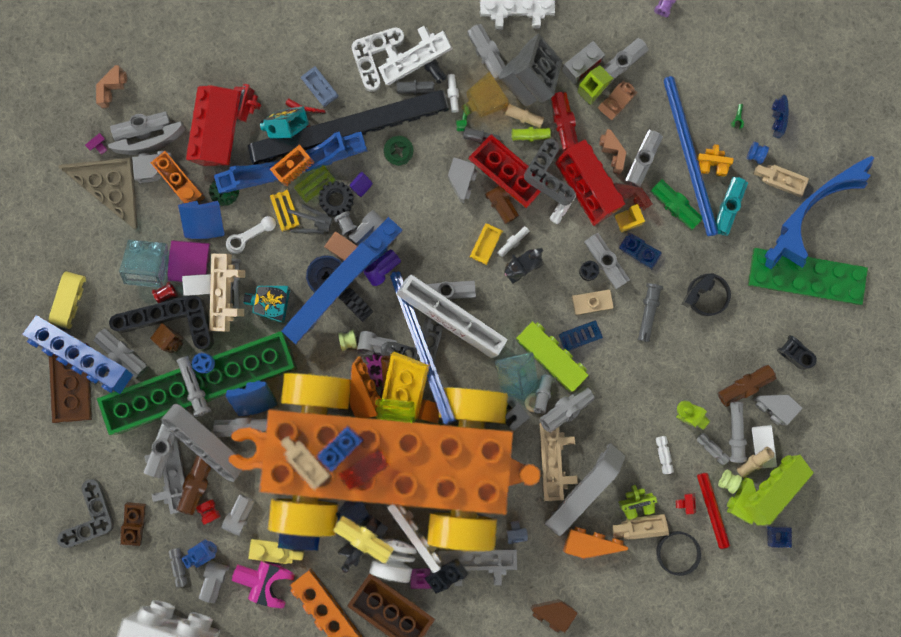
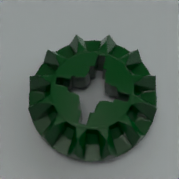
(401, 142)
(224, 200)

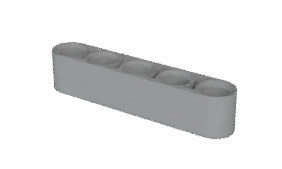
(201, 441)

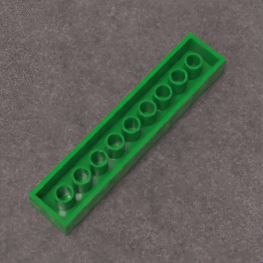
(232, 370)

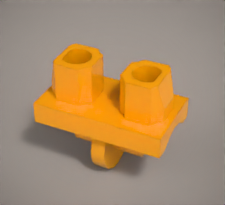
(715, 158)

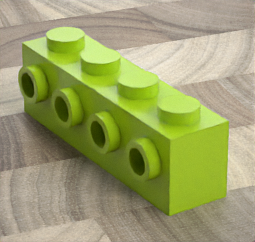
(552, 357)
(778, 489)

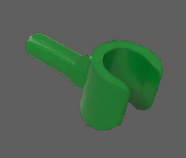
(738, 117)
(461, 124)

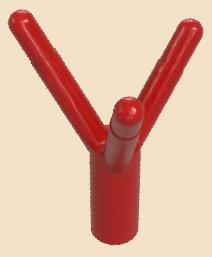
(292, 104)

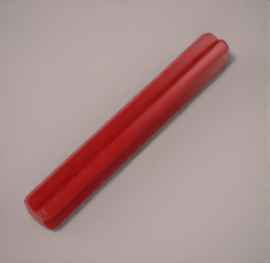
(713, 510)

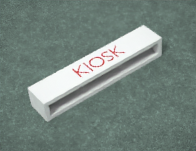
(451, 316)

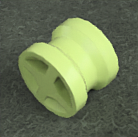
(347, 340)
(730, 481)

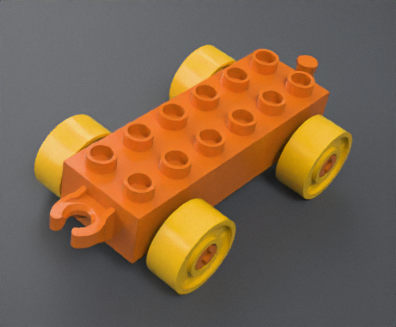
(428, 463)

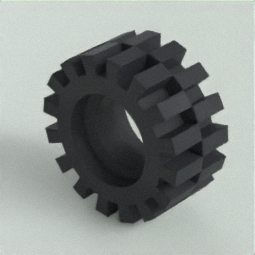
(328, 191)
(356, 304)

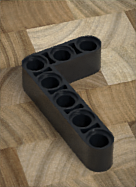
(167, 314)

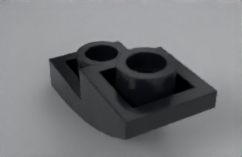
(702, 286)
(446, 576)

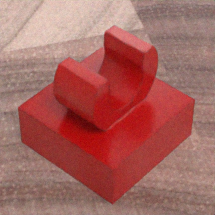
(688, 503)

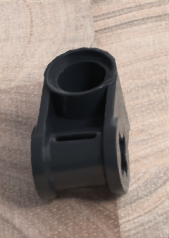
(796, 353)

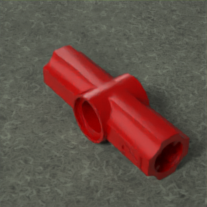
(564, 120)

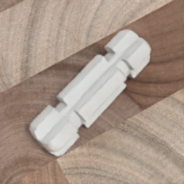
(559, 212)
(664, 455)

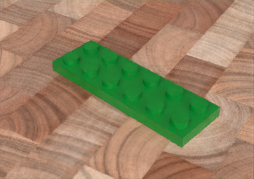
(816, 279)

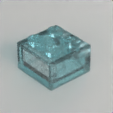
(144, 263)

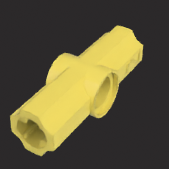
(363, 539)

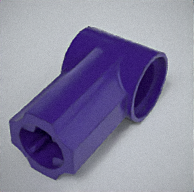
(378, 269)

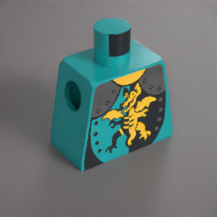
(277, 123)
(269, 302)

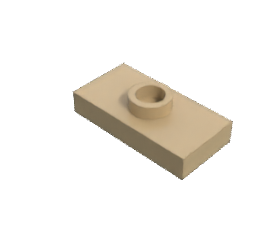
(592, 302)

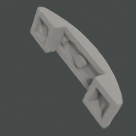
(170, 134)

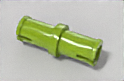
(530, 134)

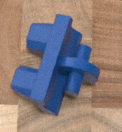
(200, 554)

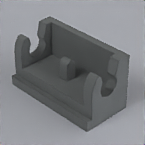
(516, 415)

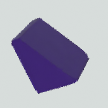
(361, 184)

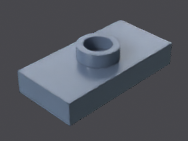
(319, 86)

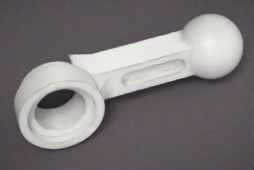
(267, 224)

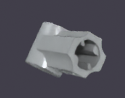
(366, 228)
(371, 344)
(238, 517)
(214, 577)

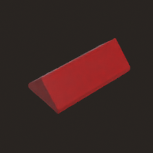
(505, 170)

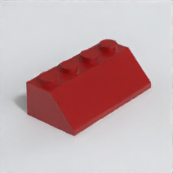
(213, 126)
(590, 182)

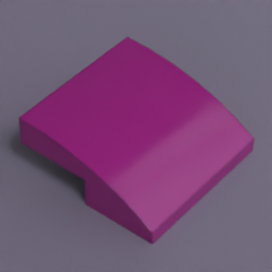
(187, 259)

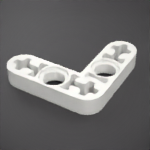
(370, 49)

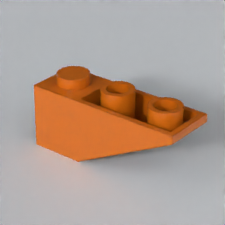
(177, 178)
(362, 391)
(586, 545)

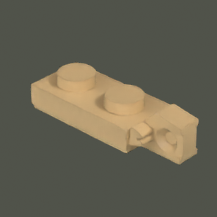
(782, 179)
(305, 463)
(642, 527)

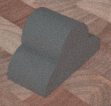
(533, 72)

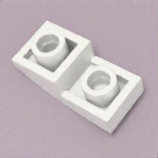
(196, 284)
(764, 438)

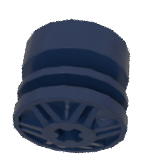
(318, 269)

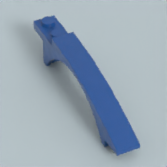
(324, 154)
(790, 241)
(363, 256)

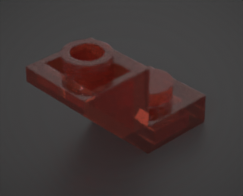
(638, 193)
(364, 469)

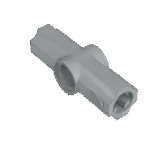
(487, 50)
(629, 55)
(140, 126)
(648, 149)
(599, 250)
(460, 290)
(120, 353)
(567, 409)
(225, 428)
(158, 460)

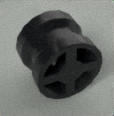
(590, 267)

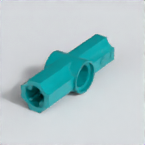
(734, 196)

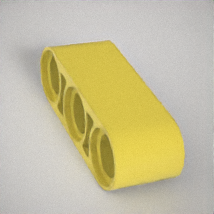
(66, 299)

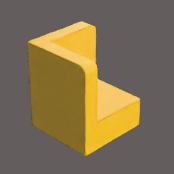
(630, 218)

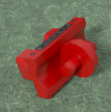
(247, 102)

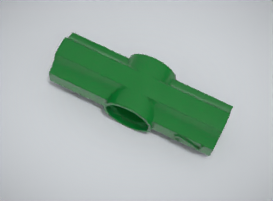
(676, 204)

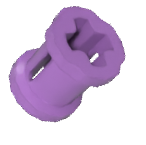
(664, 7)

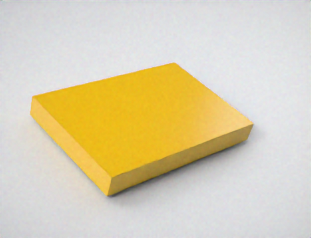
(405, 381)

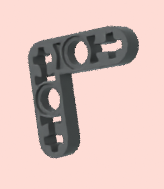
(541, 172)
(433, 349)
(96, 517)

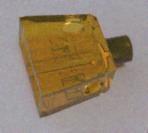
(485, 97)

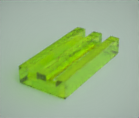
(313, 184)
(391, 417)

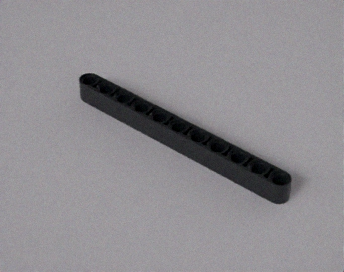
(365, 121)

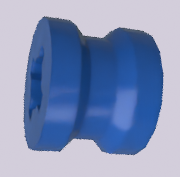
(757, 152)
(200, 360)

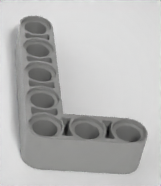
(587, 490)

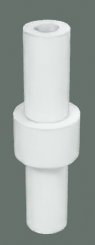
(453, 93)
(513, 241)

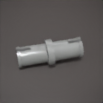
(543, 394)

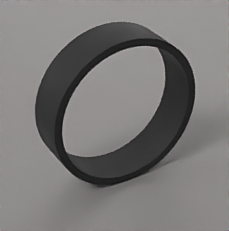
(728, 295)
(698, 558)

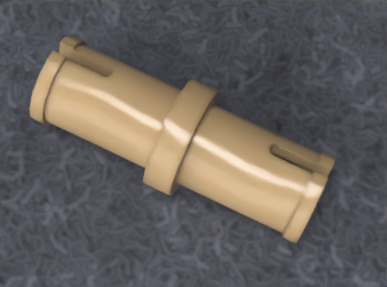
(524, 116)
(755, 462)

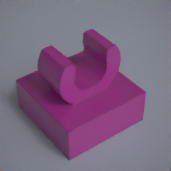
(97, 143)
(417, 578)

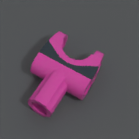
(261, 581)

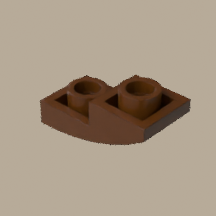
(133, 524)

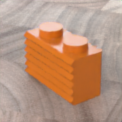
(292, 165)

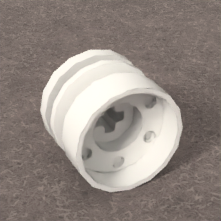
(395, 566)

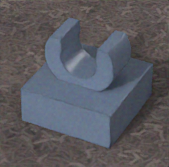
(517, 534)

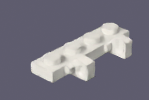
(503, 8)
(402, 64)
(410, 528)

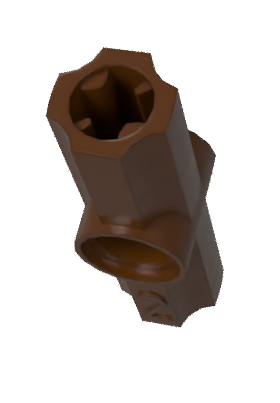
(747, 385)
(194, 486)

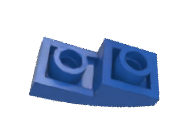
(339, 448)

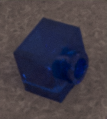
(785, 536)

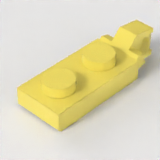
(270, 552)

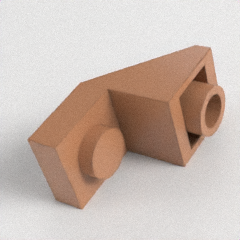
(112, 80)
(617, 100)
(611, 145)
(340, 246)

